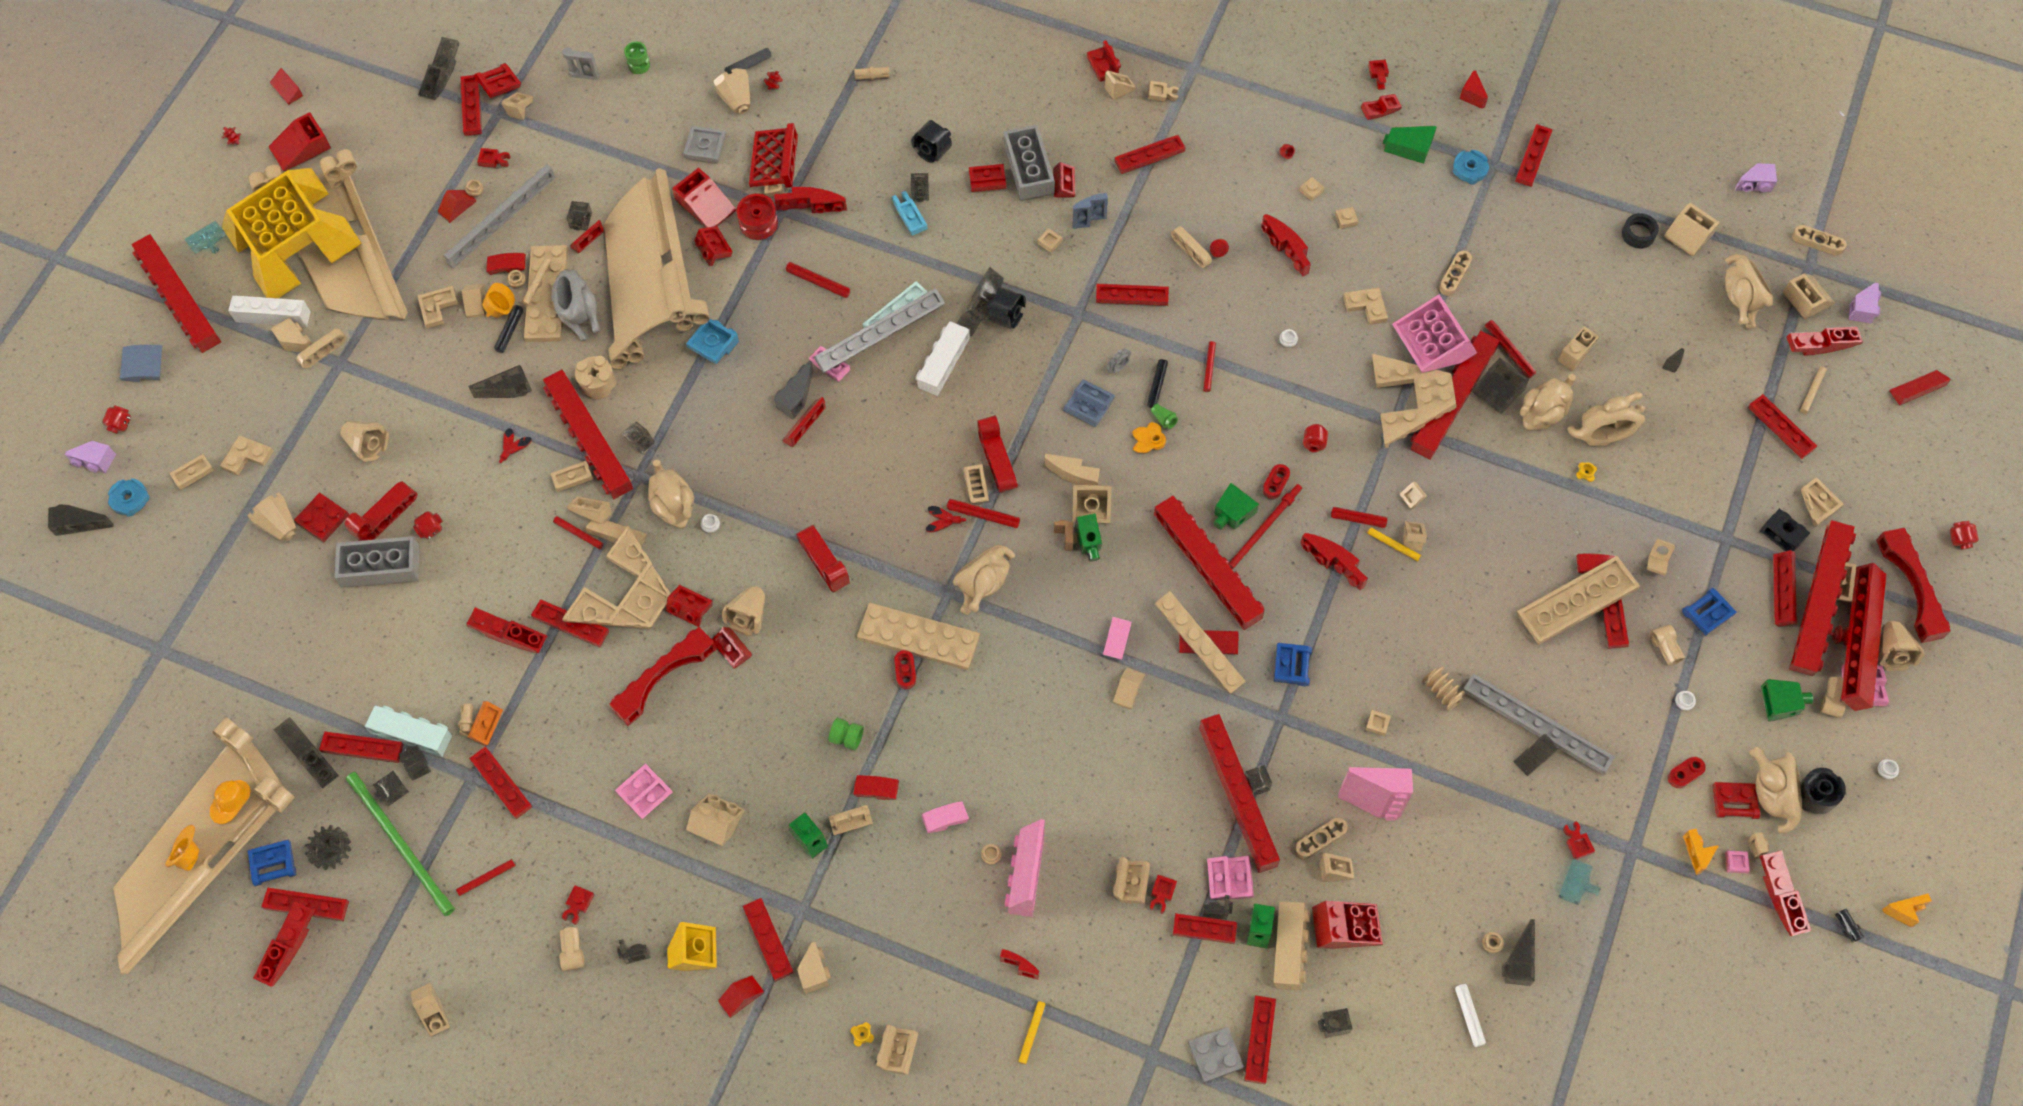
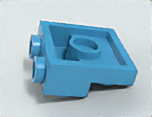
(713, 341)

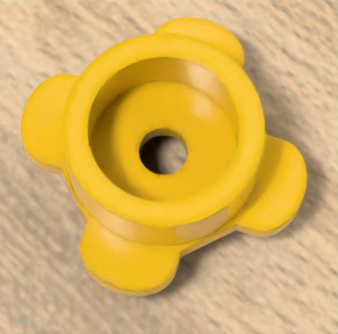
(1590, 468)
(863, 1028)

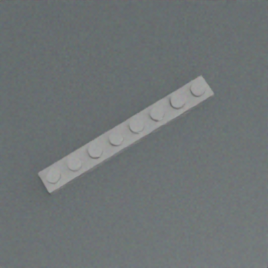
(499, 216)
(879, 330)
(1538, 723)

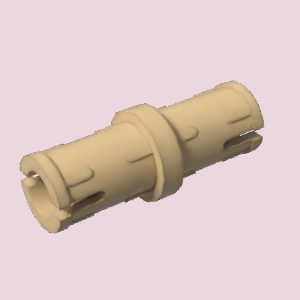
(871, 73)

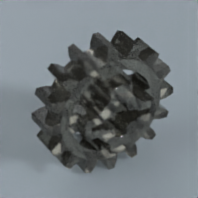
(328, 856)

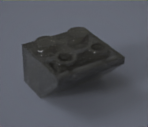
(1501, 386)

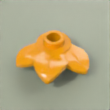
(1147, 436)

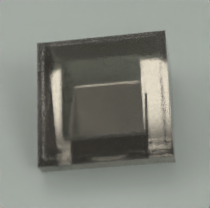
(1674, 361)

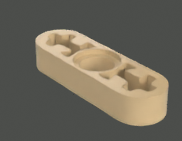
(1191, 246)
(1830, 248)
(1455, 279)
(313, 353)
(1322, 830)

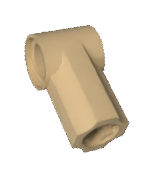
(1665, 639)
(1831, 702)
(572, 954)

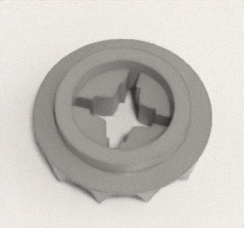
(1119, 360)

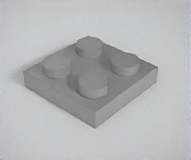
(704, 144)
(1215, 1055)

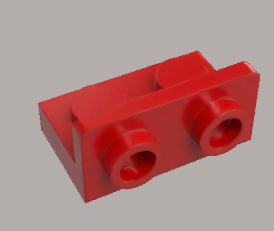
(1103, 60)
(712, 244)
(688, 605)

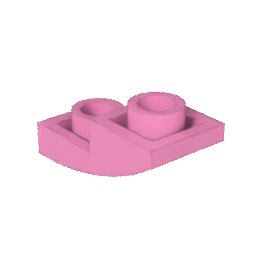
(837, 372)
(1117, 638)
(945, 816)

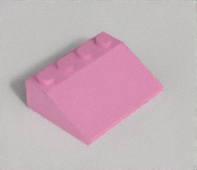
(1434, 336)
(1378, 790)
(1026, 869)

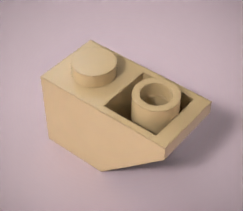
(290, 336)
(1578, 348)
(811, 970)
(429, 1009)

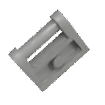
(585, 61)

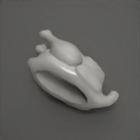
(574, 302)

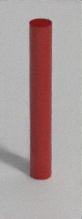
(1209, 366)
(577, 532)
(485, 877)

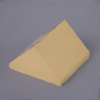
(1090, 500)

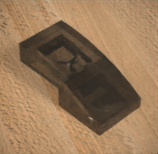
(1536, 754)

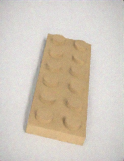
(541, 319)
(1578, 600)
(919, 636)

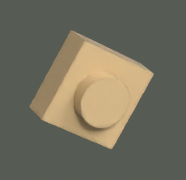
(1311, 189)
(1346, 217)
(1049, 240)
(1413, 495)
(1378, 722)
(1758, 844)

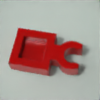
(492, 157)
(1578, 843)
(1162, 890)
(577, 901)

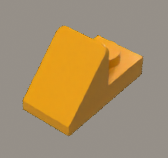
(1699, 856)
(1906, 909)

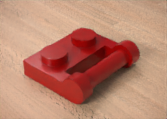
(498, 84)
(1736, 795)

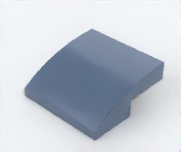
(1090, 209)
(141, 362)
(1089, 403)

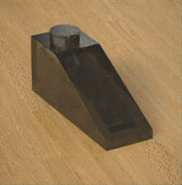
(506, 384)
(70, 519)
(1520, 965)

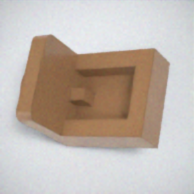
(1066, 527)

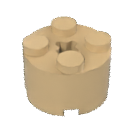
(595, 377)

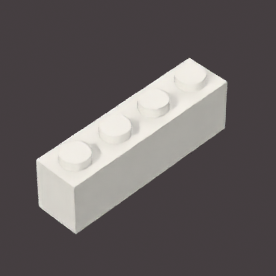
(268, 310)
(943, 358)

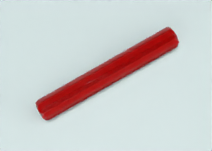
(818, 279)
(1511, 350)
(983, 513)

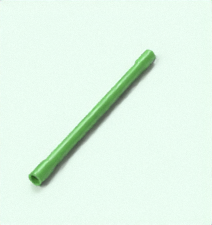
(439, 898)

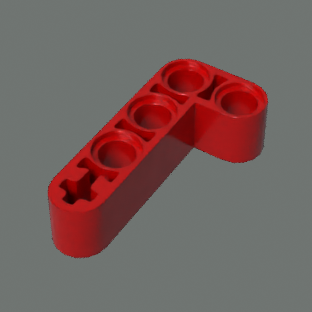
(996, 454)
(382, 513)
(830, 569)

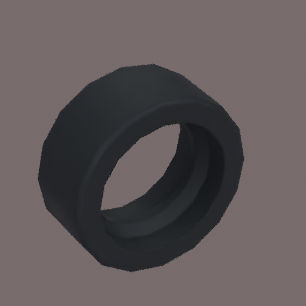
(1644, 220)

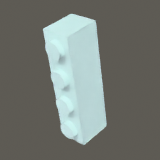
(408, 730)

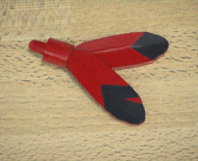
(510, 446)
(945, 517)

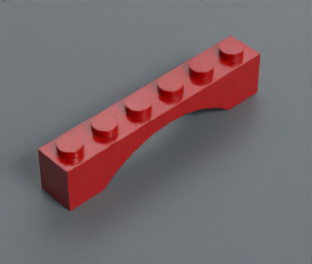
(1898, 548)
(693, 649)

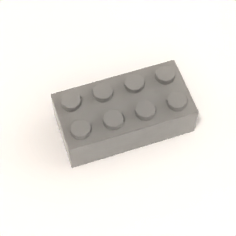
(1029, 162)
(377, 561)

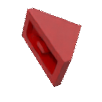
(1474, 92)
(454, 204)
(740, 995)

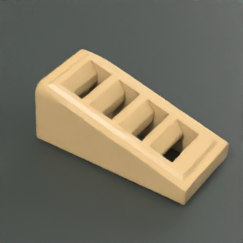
(972, 470)
(590, 508)

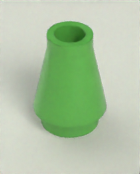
(1166, 417)

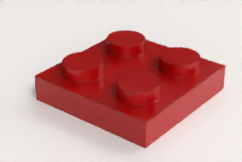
(321, 517)

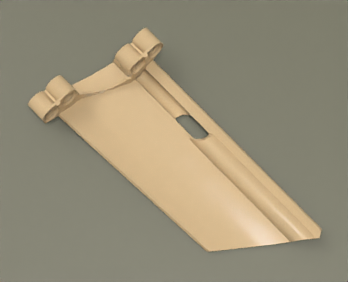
(360, 279)
(640, 287)
(156, 895)

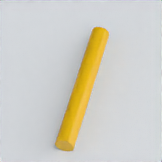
(1394, 544)
(1031, 1032)

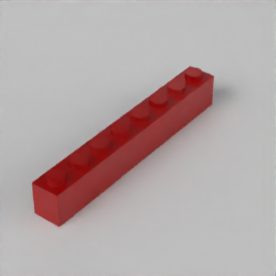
(176, 293)
(1464, 380)
(588, 435)
(1209, 563)
(1822, 598)
(1864, 637)
(1239, 793)

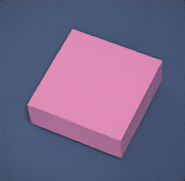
(1737, 862)

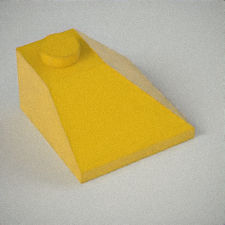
(692, 948)

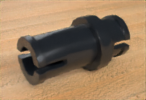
(1851, 929)

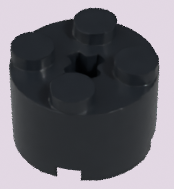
(932, 141)
(1006, 308)
(1821, 791)

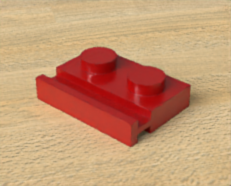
(987, 177)

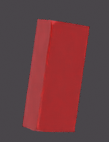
(286, 87)
(1064, 180)
(587, 237)
(731, 647)

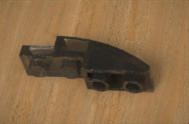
(439, 72)
(977, 308)
(306, 752)

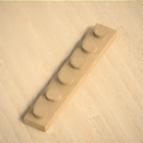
(1200, 642)

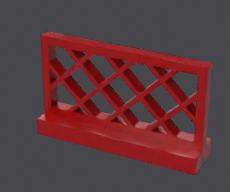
(787, 156)

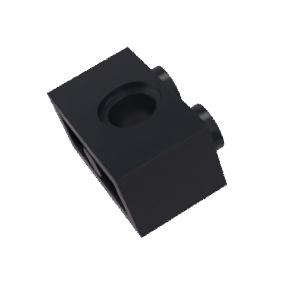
(1785, 540)

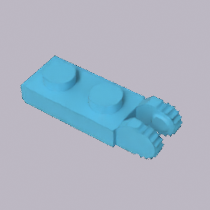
(910, 214)

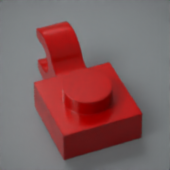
(1379, 70)

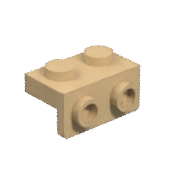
(1131, 881)
(897, 1050)

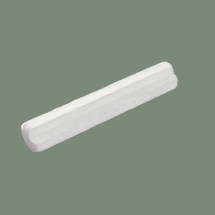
(1470, 1015)

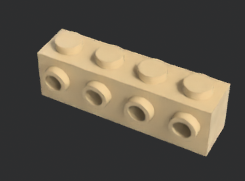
(1291, 946)

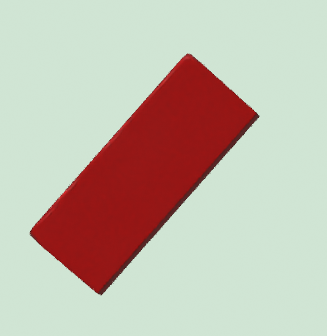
(1919, 387)
(805, 422)
(1225, 641)

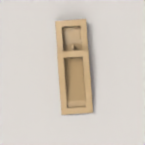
(1072, 470)

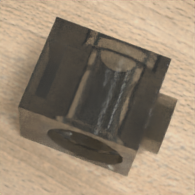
(920, 180)
(579, 215)
(415, 762)
(1258, 780)
(390, 789)
(1341, 1016)

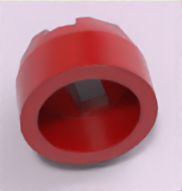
(1287, 148)

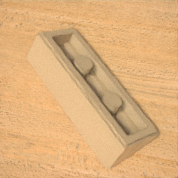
(612, 531)

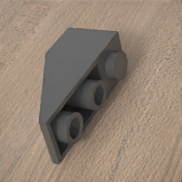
(794, 394)

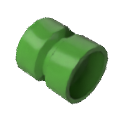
(637, 57)
(844, 733)

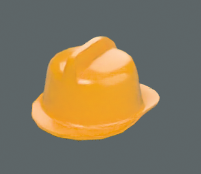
(498, 300)
(228, 800)
(184, 851)

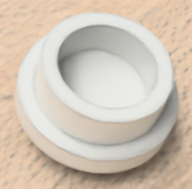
(1288, 338)
(710, 523)
(1685, 700)
(1888, 769)

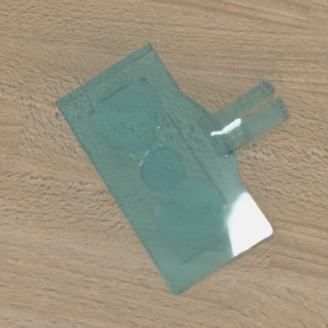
(206, 238)
(1577, 882)

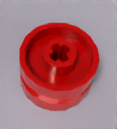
(757, 216)

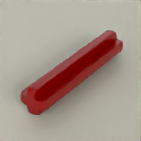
(1359, 517)

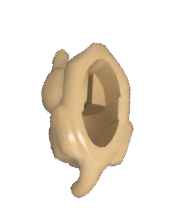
(1746, 288)
(1547, 403)
(1610, 421)
(670, 496)
(983, 576)
(1779, 788)

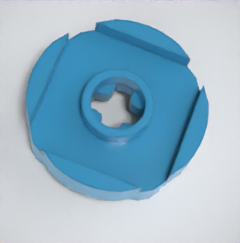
(1467, 174)
(132, 505)

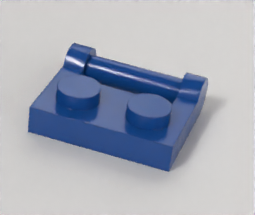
(1713, 616)
(1286, 663)
(270, 856)

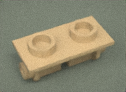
(850, 820)

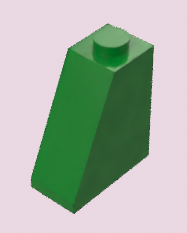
(1410, 142)

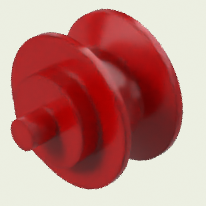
(772, 81)
(230, 134)
(1219, 248)
(1840, 635)

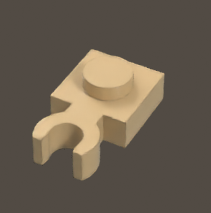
(1160, 92)

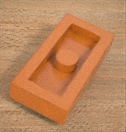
(485, 723)

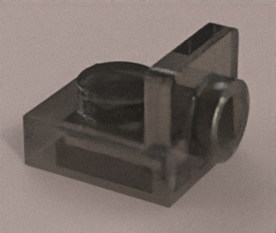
(639, 437)
(1215, 911)
(636, 952)

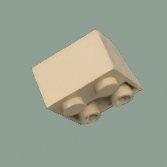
(1691, 229)
(1807, 295)
(714, 819)

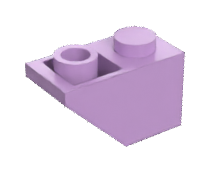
(1759, 178)
(1865, 305)
(92, 455)

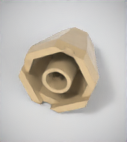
(734, 90)
(365, 439)
(274, 517)
(746, 611)
(1898, 648)

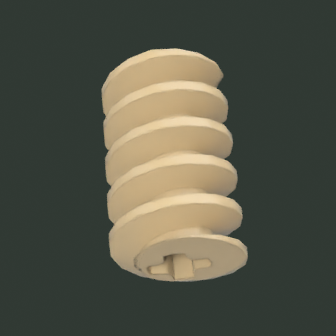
(1444, 688)

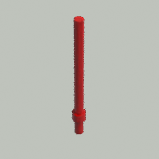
(1287, 500)

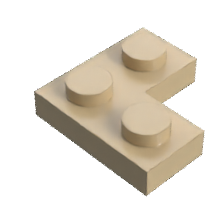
(1367, 299)
(433, 302)
(245, 450)

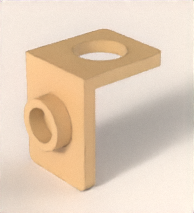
(1659, 562)

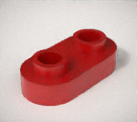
(1275, 482)
(905, 670)
(1687, 771)

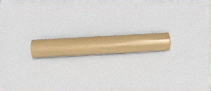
(536, 281)
(1813, 390)

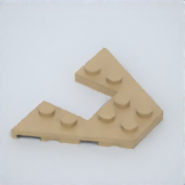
(1432, 390)
(642, 602)

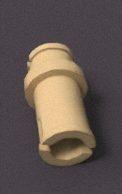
(466, 717)

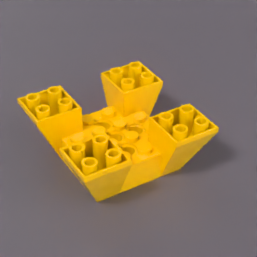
(283, 221)

